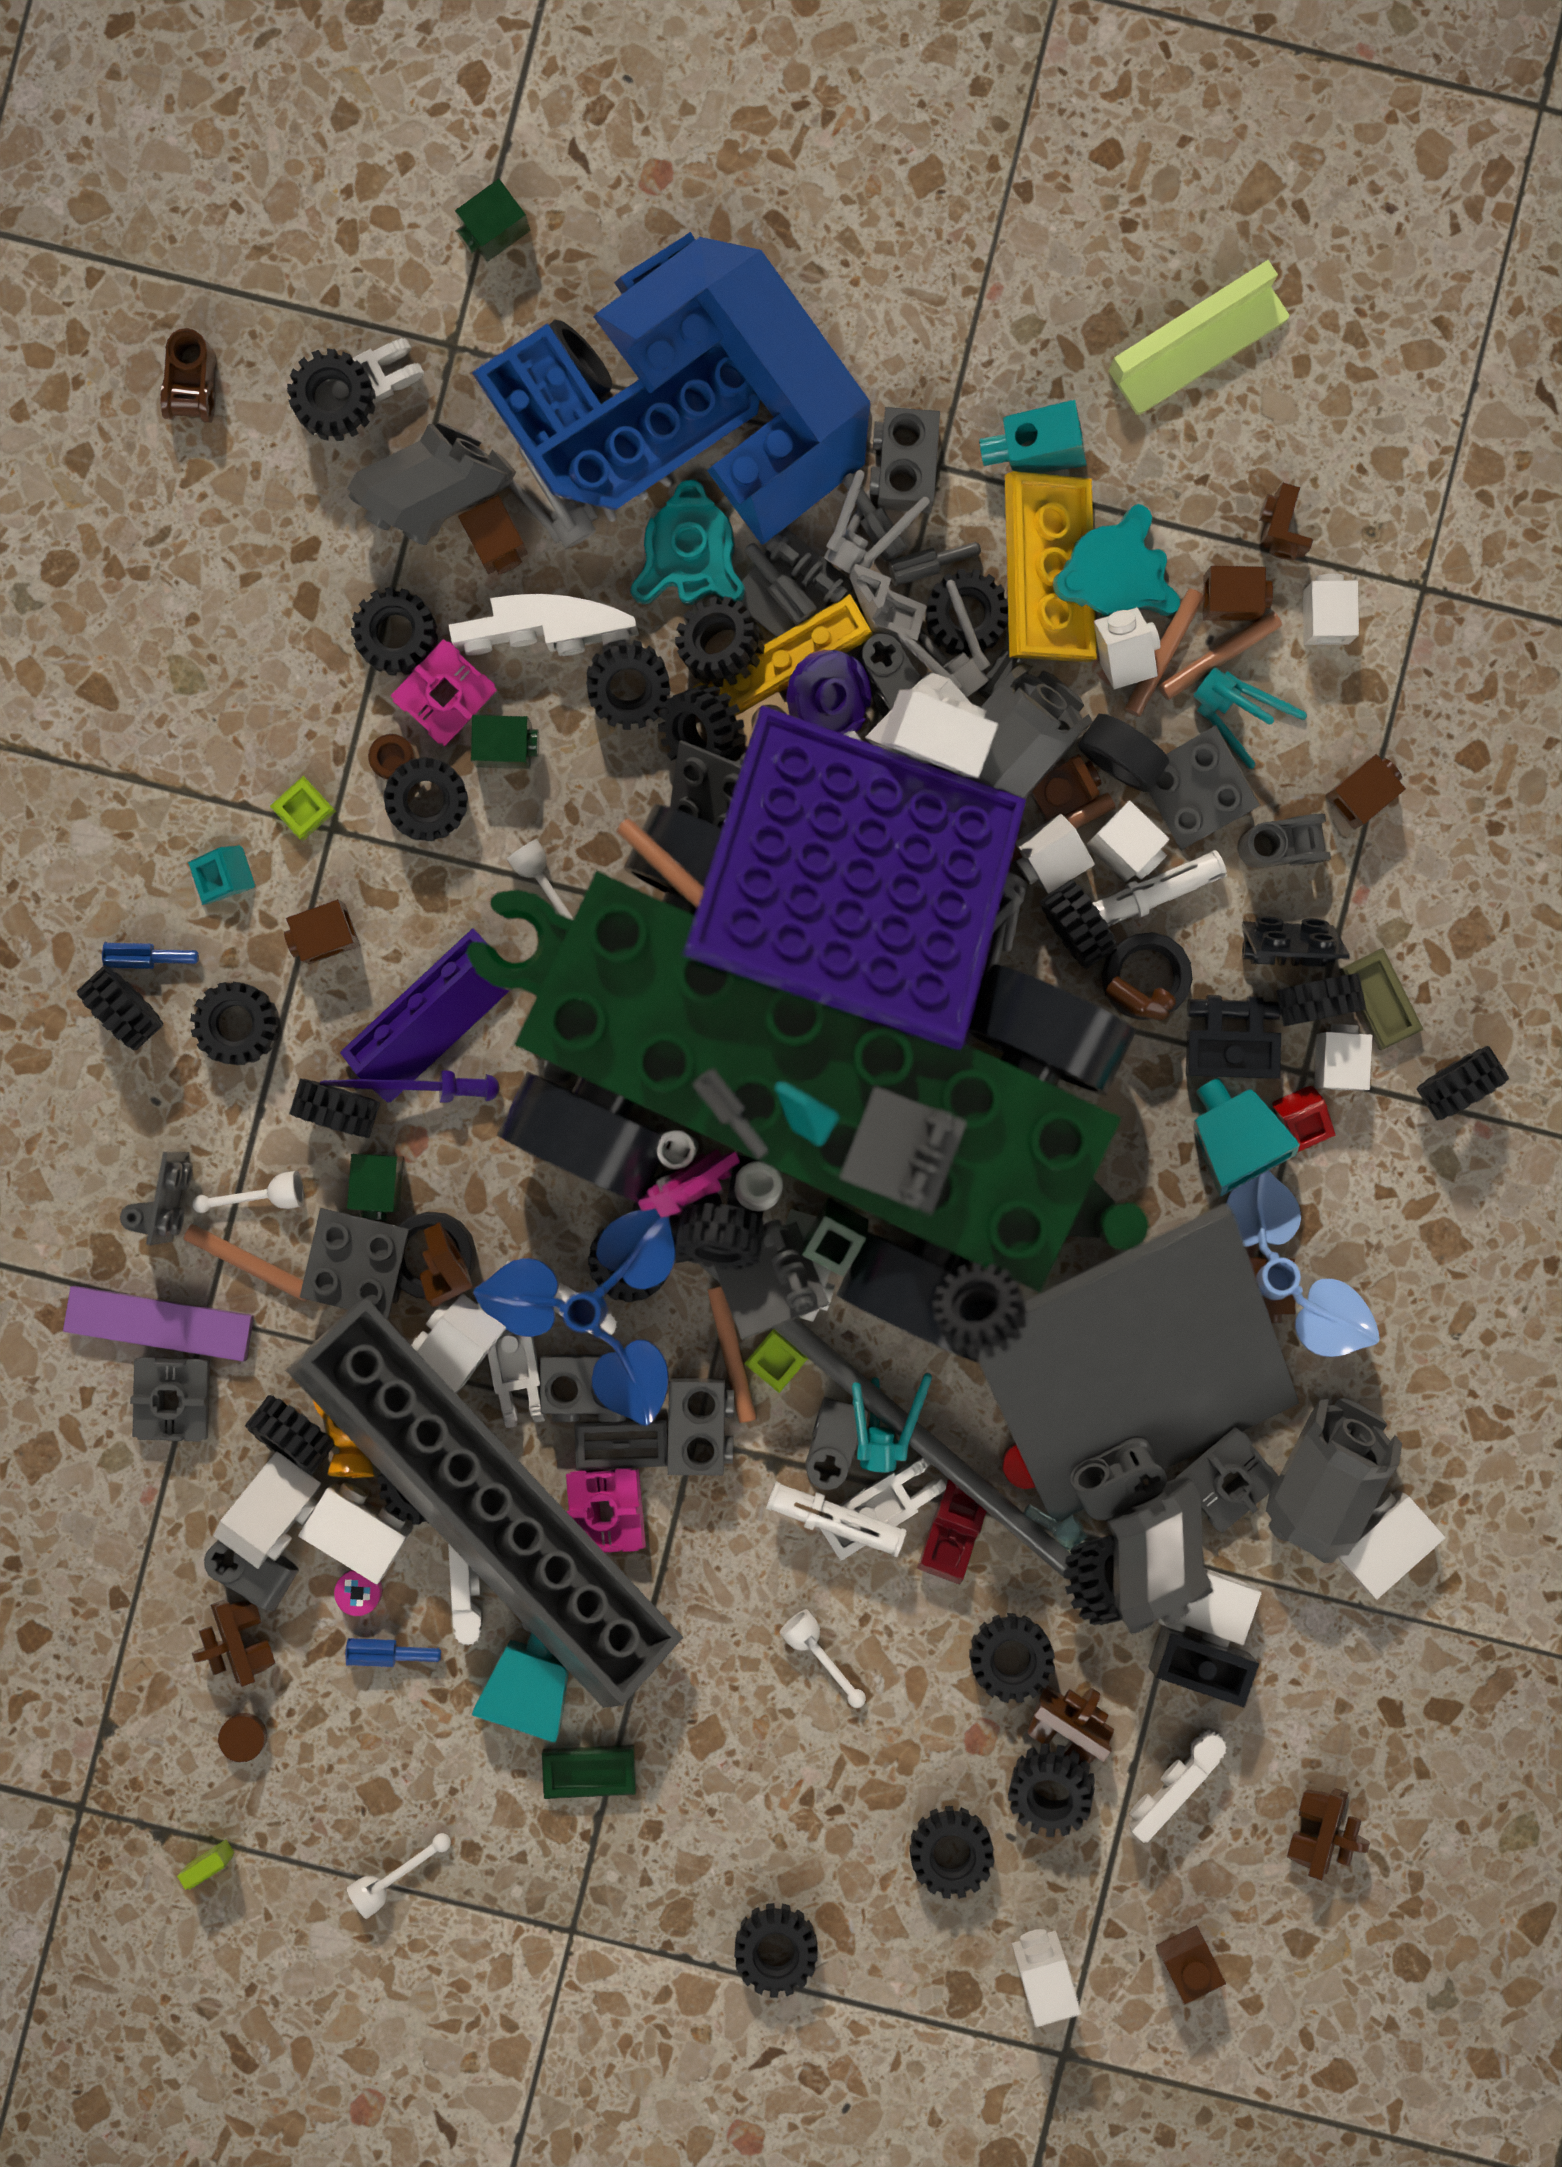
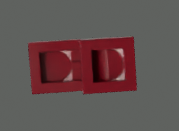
(952, 1535)

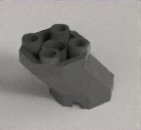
(429, 482)
(1034, 730)
(1333, 1479)
(1159, 1557)

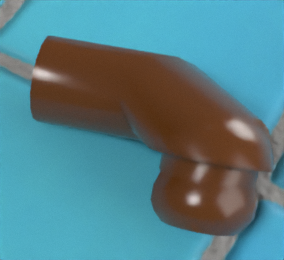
(1138, 1003)

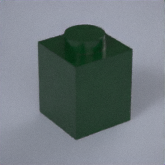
(491, 221)
(503, 742)
(375, 1185)
(835, 1237)

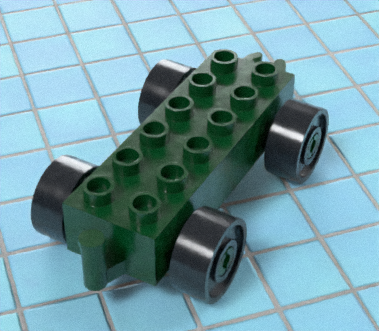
(649, 1022)

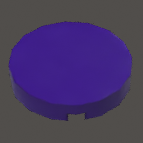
(830, 691)

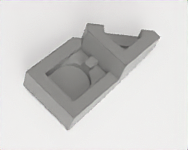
(883, 608)

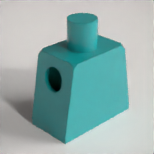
(1056, 439)
(1239, 1136)
(526, 1690)

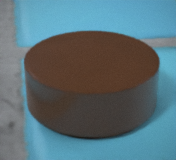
(389, 753)
(242, 1737)

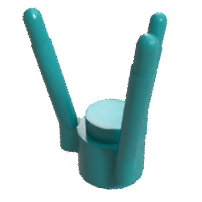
(1221, 691)
(876, 1445)

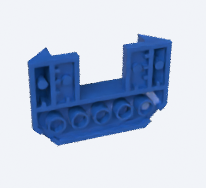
(739, 299)
(632, 439)

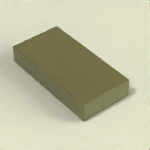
(1387, 1005)

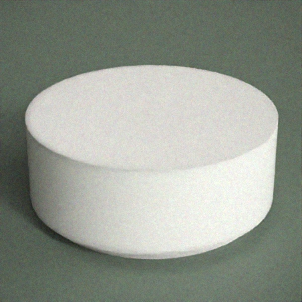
(758, 1186)

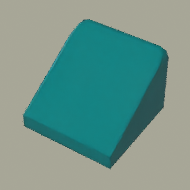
(221, 874)
(806, 1114)

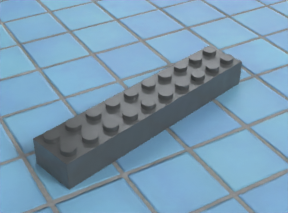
(485, 1504)

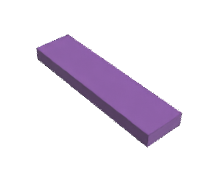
(158, 1323)

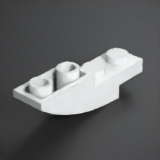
(563, 620)

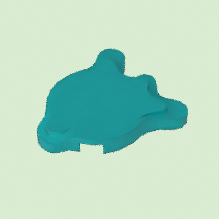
(688, 548)
(1116, 570)

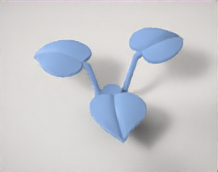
(1333, 1314)

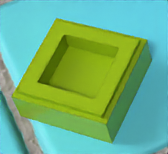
(303, 808)
(776, 1360)
(206, 1865)

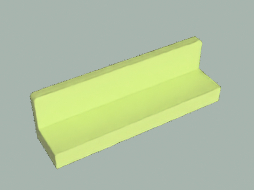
(1199, 339)

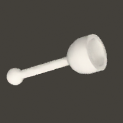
(530, 862)
(681, 1145)
(283, 1191)
(803, 1634)
(370, 1892)

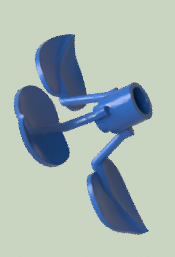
(640, 1251)

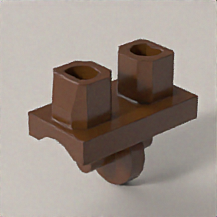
(243, 1660)
(1075, 1719)
(1318, 1852)

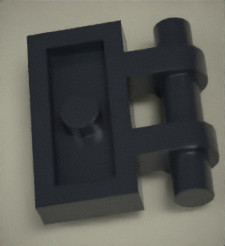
(1233, 1052)

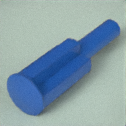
(143, 955)
(385, 1653)

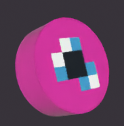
(357, 1594)

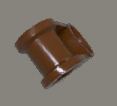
(190, 386)

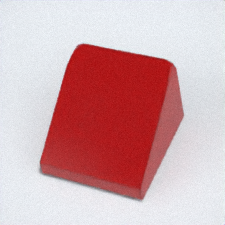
(1305, 1116)

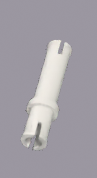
(1140, 897)
(888, 1538)

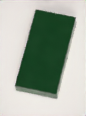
(589, 1771)

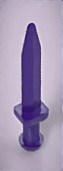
(447, 1086)

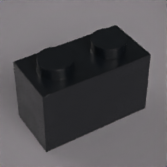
(1203, 1666)

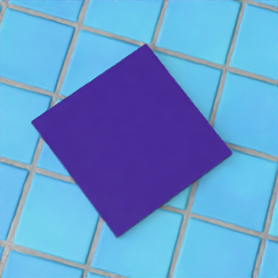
(857, 878)

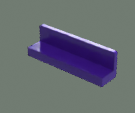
(423, 1020)

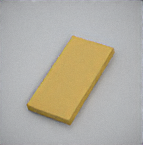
(1041, 528)

